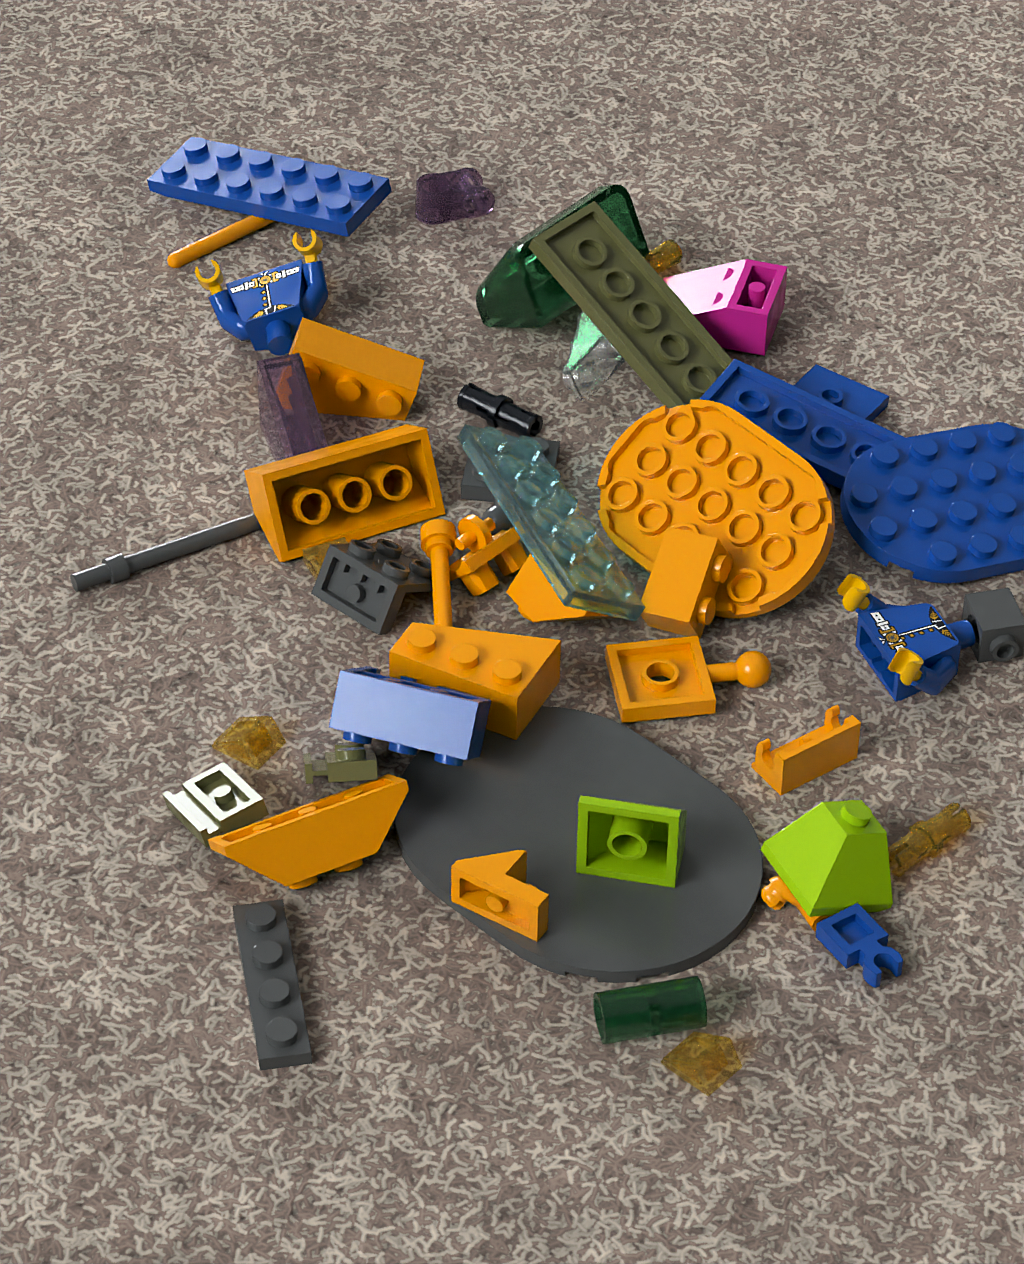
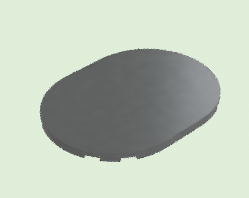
(528, 799)

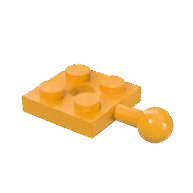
(690, 682)

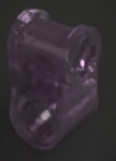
(448, 196)

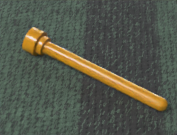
(216, 240)
(438, 543)

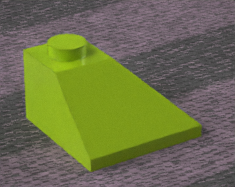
(630, 841)
(834, 859)

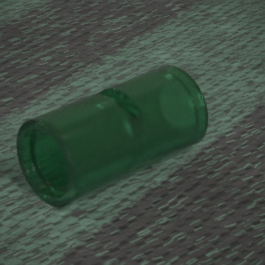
(650, 1009)

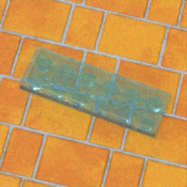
(550, 523)

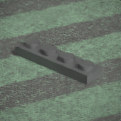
(272, 985)

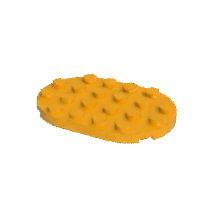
(724, 479)

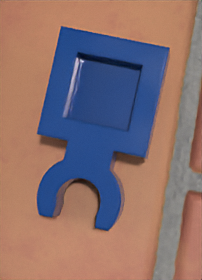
(858, 938)

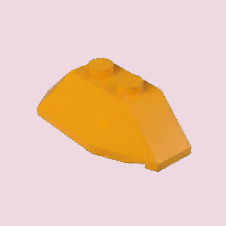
(318, 835)

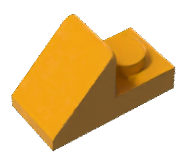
(499, 891)

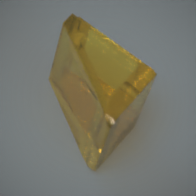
(251, 740)
(704, 1061)

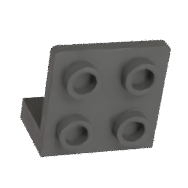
(370, 581)

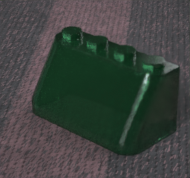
(523, 291)

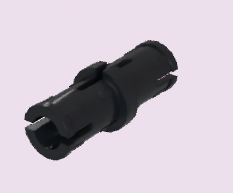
(499, 411)

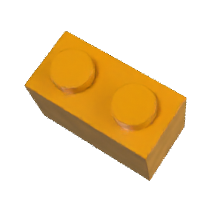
(685, 582)

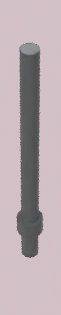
(119, 567)

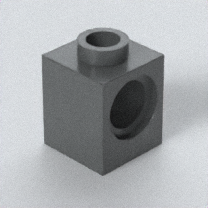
(996, 625)

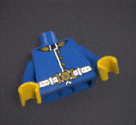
(272, 302)
(905, 644)

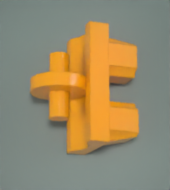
(474, 565)

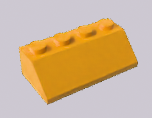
(346, 490)

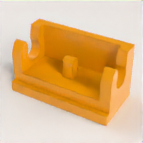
(809, 754)

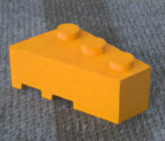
(356, 374)
(501, 667)

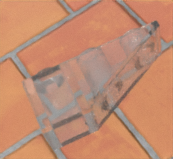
(590, 360)

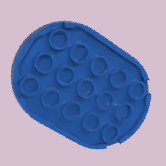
(941, 503)

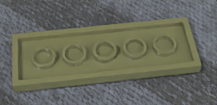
(631, 305)

